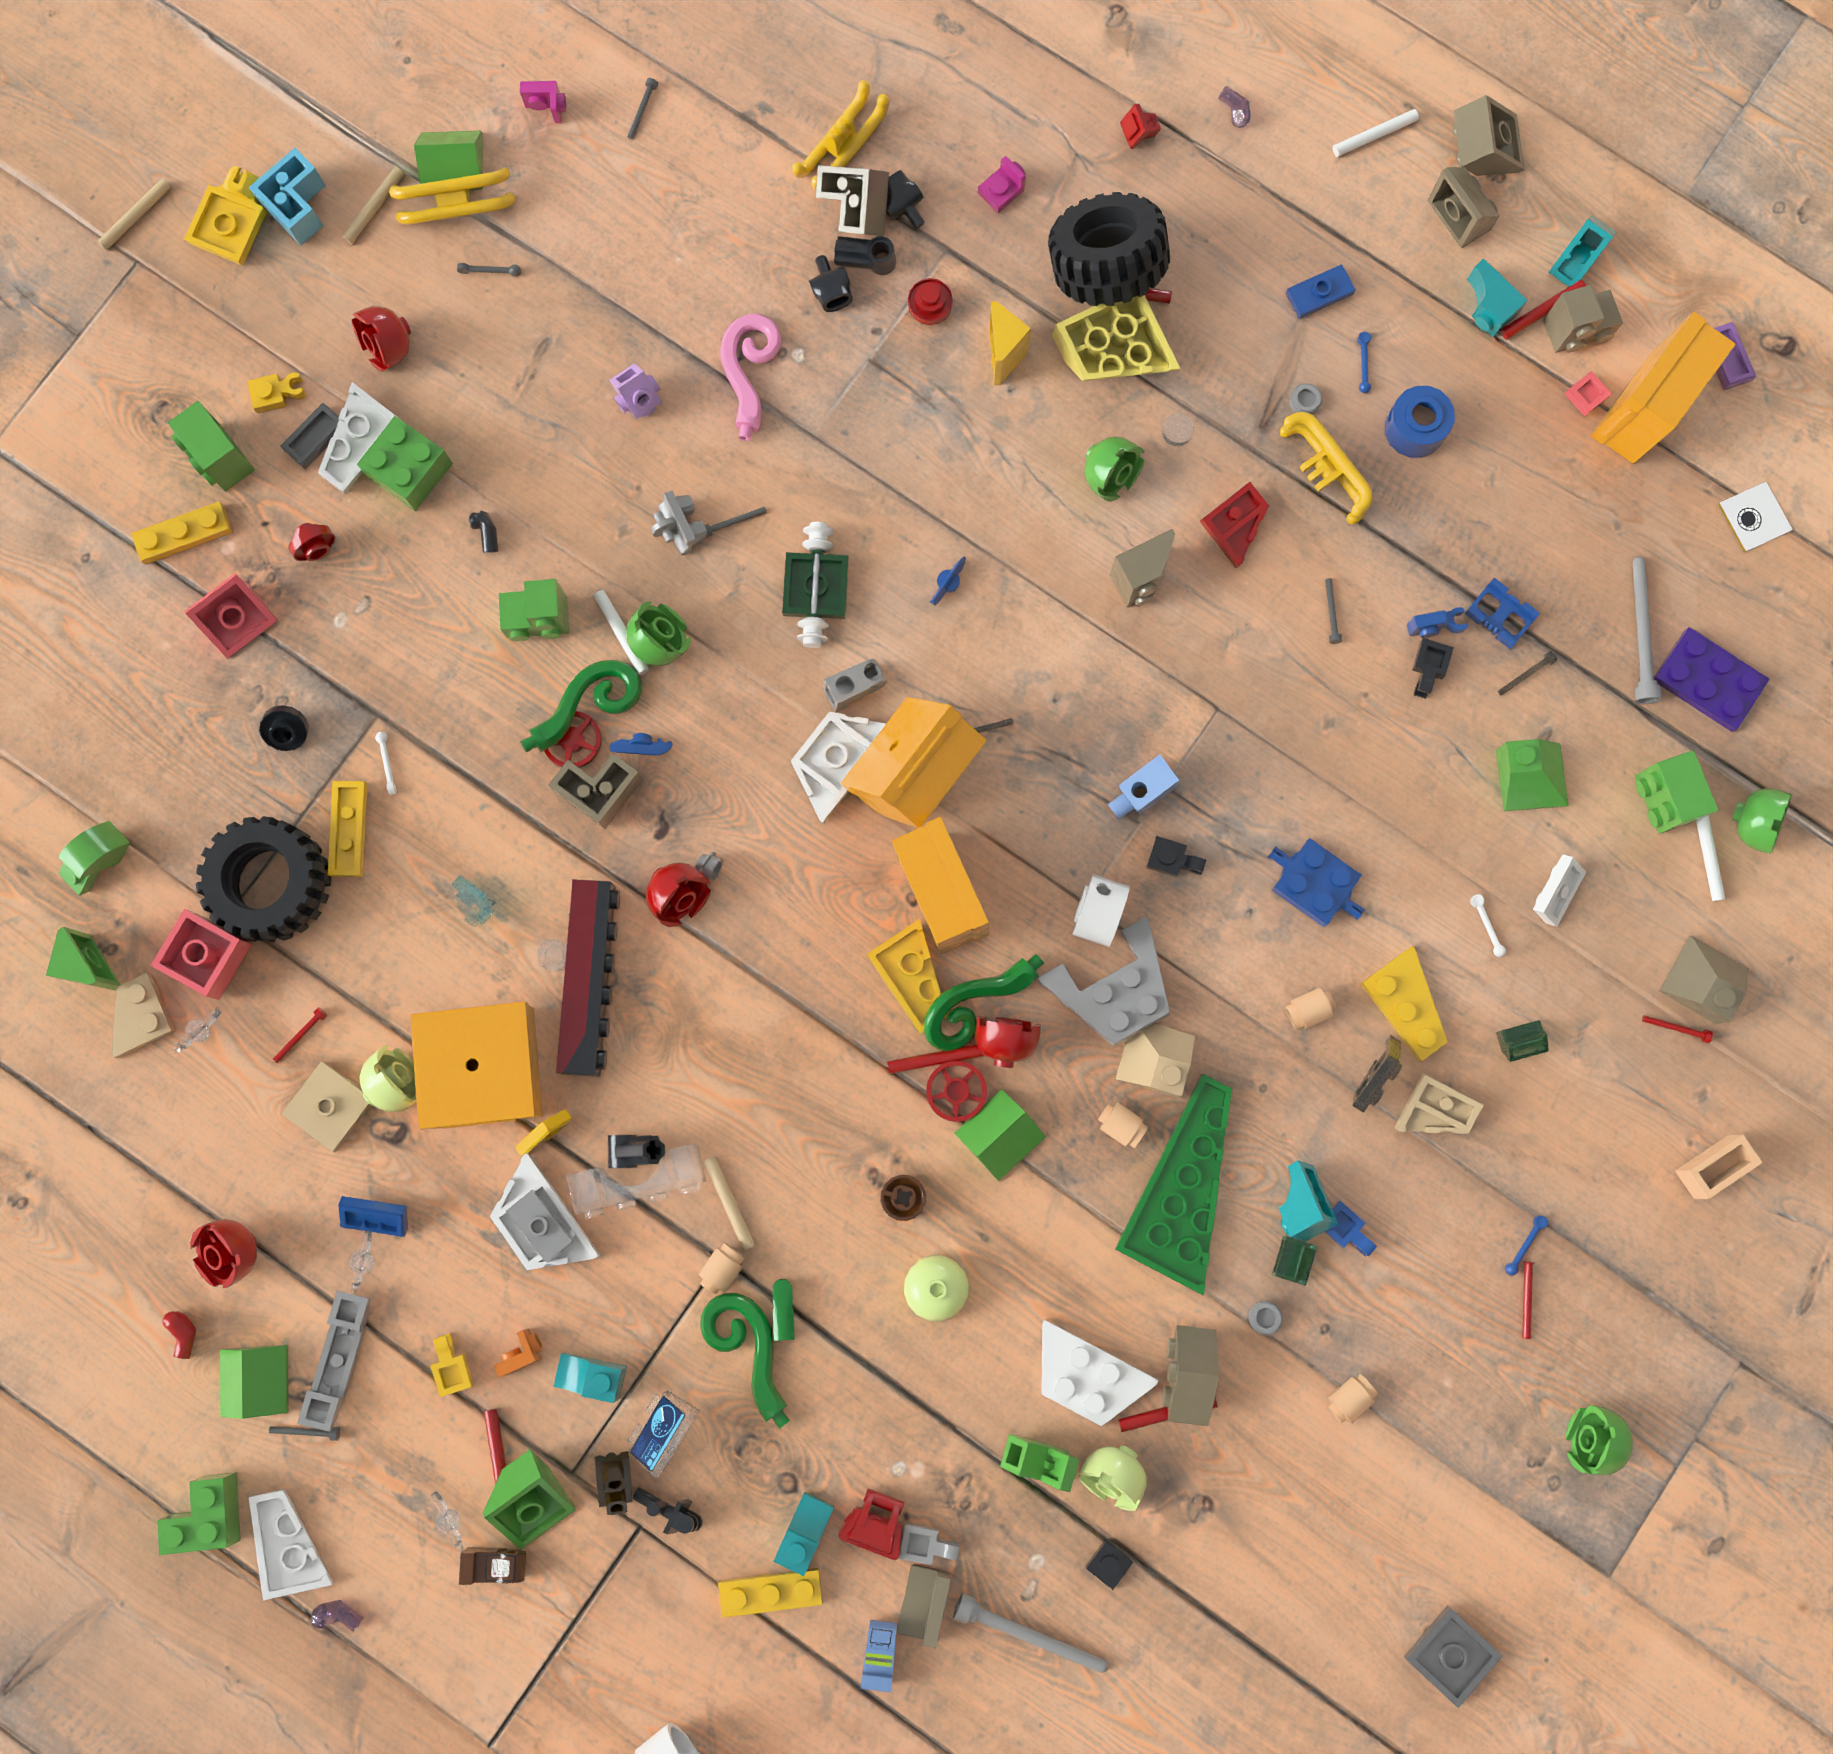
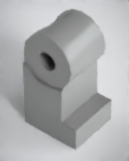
(853, 684)

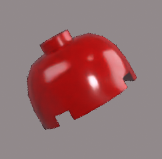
(382, 335)
(676, 892)
(1007, 1039)
(224, 1252)

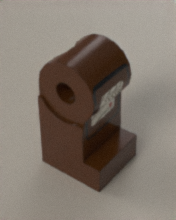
(491, 1565)

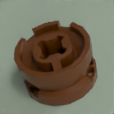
(903, 1197)

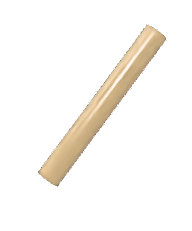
(373, 205)
(134, 214)
(729, 1203)

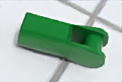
(783, 1311)

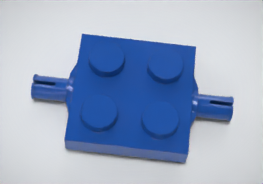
(1316, 882)

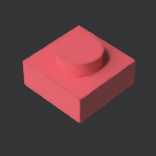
(1588, 393)

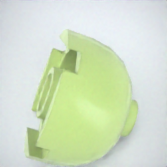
(389, 1080)
(936, 1288)
(1115, 1475)

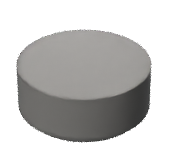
(1305, 399)
(1265, 1317)

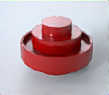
(930, 301)
(311, 542)

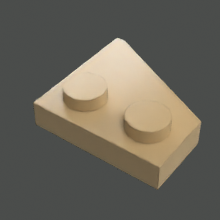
(139, 1016)
(1438, 1109)

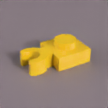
(270, 392)

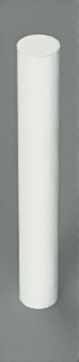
(1375, 133)
(619, 629)
(1710, 859)

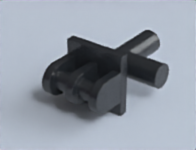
(679, 1517)

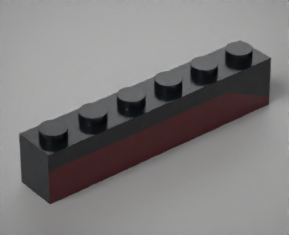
(586, 978)

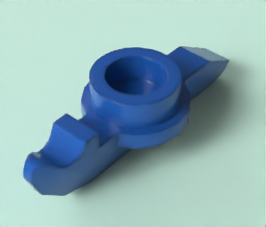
(948, 581)
(641, 744)

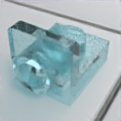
(471, 895)

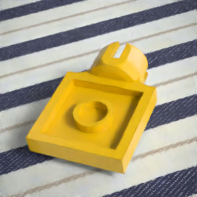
(228, 218)

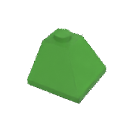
(1531, 775)
(527, 1500)

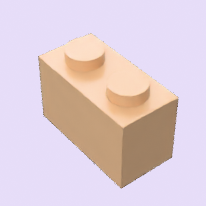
(1718, 1166)

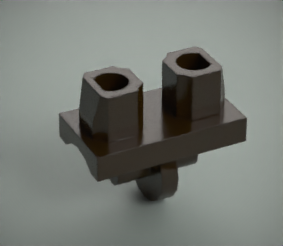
(613, 1482)

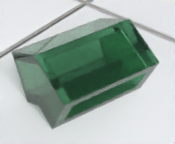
(1523, 1041)
(1294, 1260)

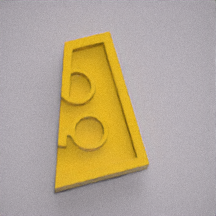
(908, 972)

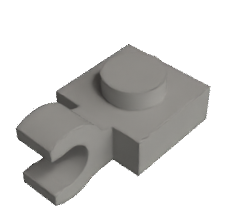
(921, 1545)

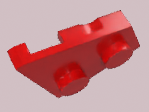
(1236, 522)

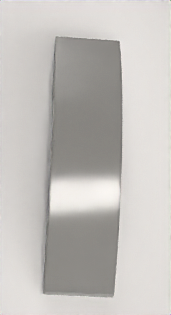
(337, 1362)

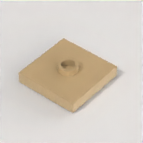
(327, 1106)

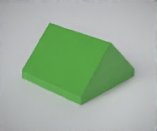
(449, 155)
(79, 960)
(1000, 1134)
(253, 1381)

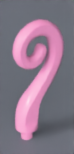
(749, 408)

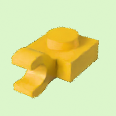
(451, 1371)

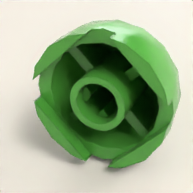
(1112, 465)
(657, 634)
(1761, 818)
(1599, 1441)

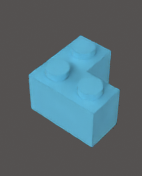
(285, 195)

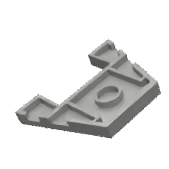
(1123, 1000)

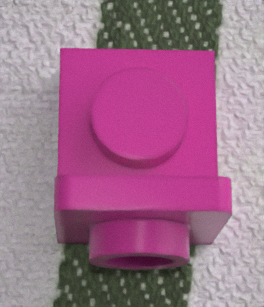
(543, 95)
(1003, 185)

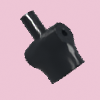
(902, 199)
(831, 286)

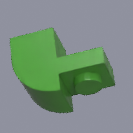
(91, 853)
(1040, 1462)

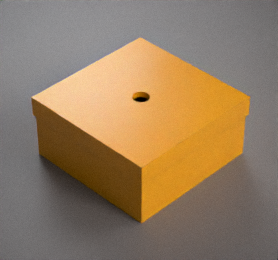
(1663, 388)
(914, 761)
(941, 886)
(476, 1065)

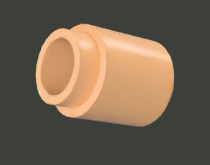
(1310, 1009)
(1122, 1124)
(721, 1269)
(1352, 1399)

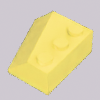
(1114, 342)

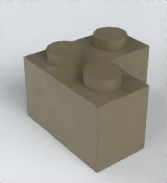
(861, 196)
(1582, 318)
(599, 796)
(1192, 1375)

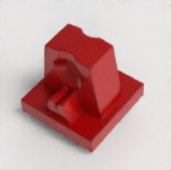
(1139, 125)

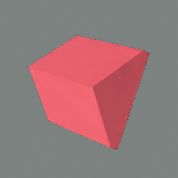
(231, 615)

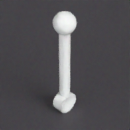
(381, 738)
(1477, 901)

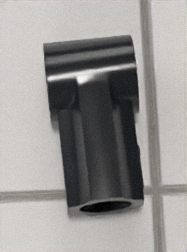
(862, 253)
(630, 1150)

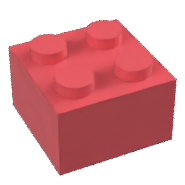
(201, 954)

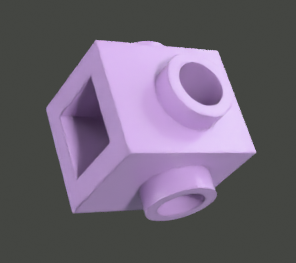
(636, 391)

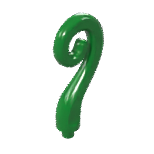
(553, 730)
(1005, 984)
(763, 1389)

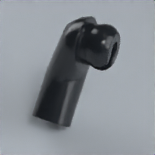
(488, 530)

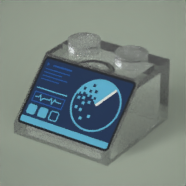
(662, 1433)

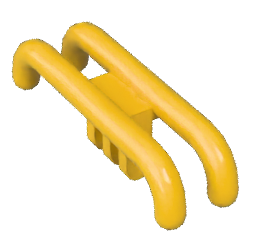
(841, 137)
(452, 197)
(1329, 462)

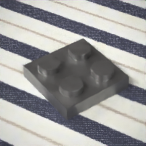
(1452, 1656)

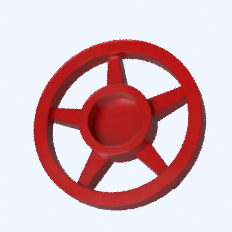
(574, 741)
(956, 1091)

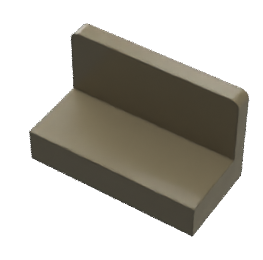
(924, 1604)

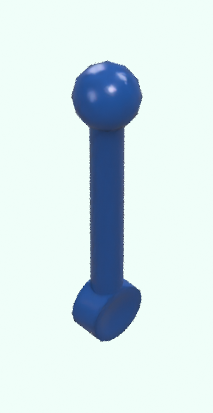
(1363, 339)
(1539, 1222)

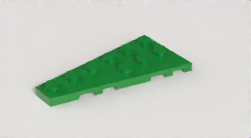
(1178, 1205)

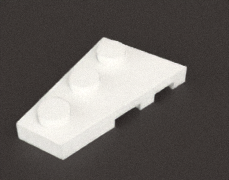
(356, 431)
(283, 1547)

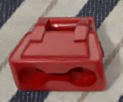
(872, 1530)

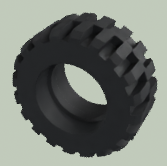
(1109, 249)
(227, 861)

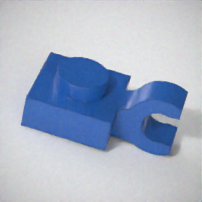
(1431, 623)
(1348, 1230)

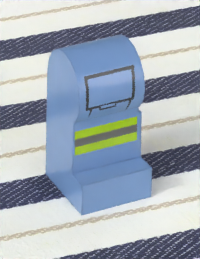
(879, 1656)

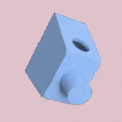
(1155, 777)

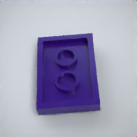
(1710, 679)

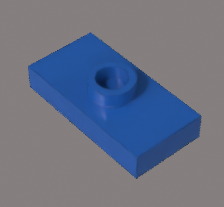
(1320, 291)
(373, 1216)

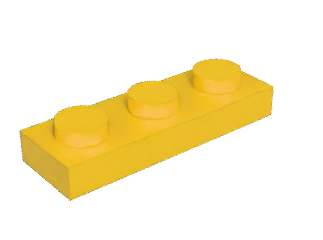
(181, 532)
(347, 829)
(770, 1593)

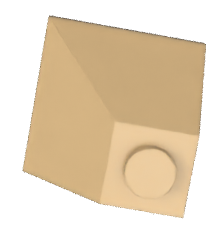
(1157, 1060)

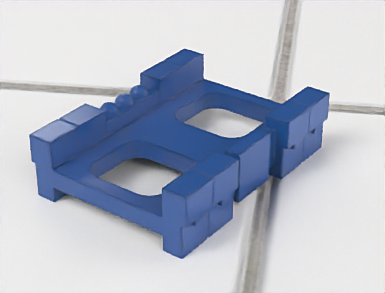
(1508, 605)

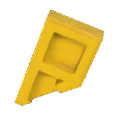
(544, 1132)

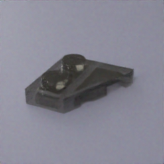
(1385, 1068)

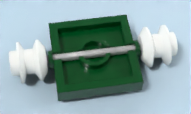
(815, 585)

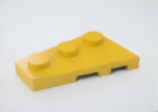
(1407, 1004)

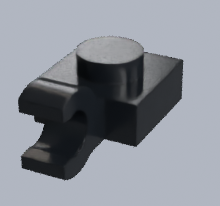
(1432, 663)
(1170, 857)

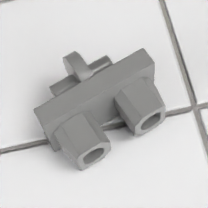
(673, 524)

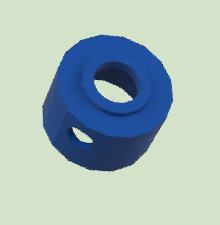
(1410, 437)

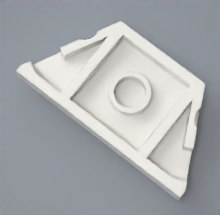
(830, 756)
(528, 1178)
(1088, 1377)

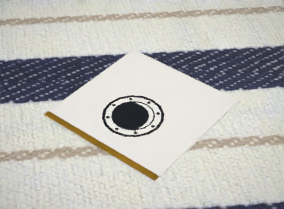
(1754, 517)

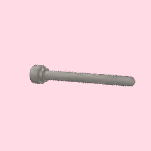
(1648, 689)
(970, 1611)

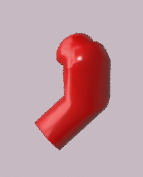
(182, 1330)

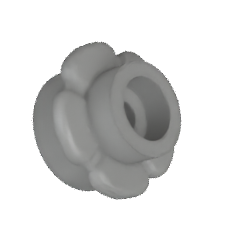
(709, 865)

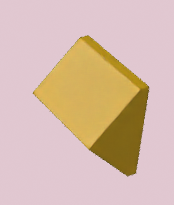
(1007, 341)

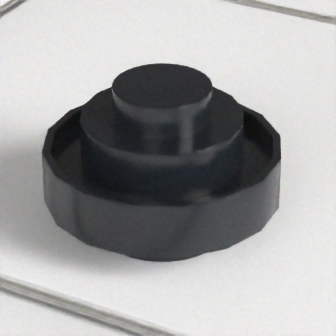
(283, 728)

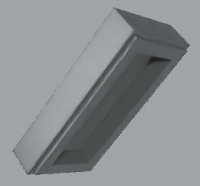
(312, 436)

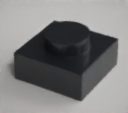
(1109, 1564)

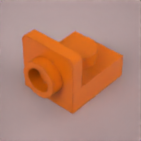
(515, 1359)

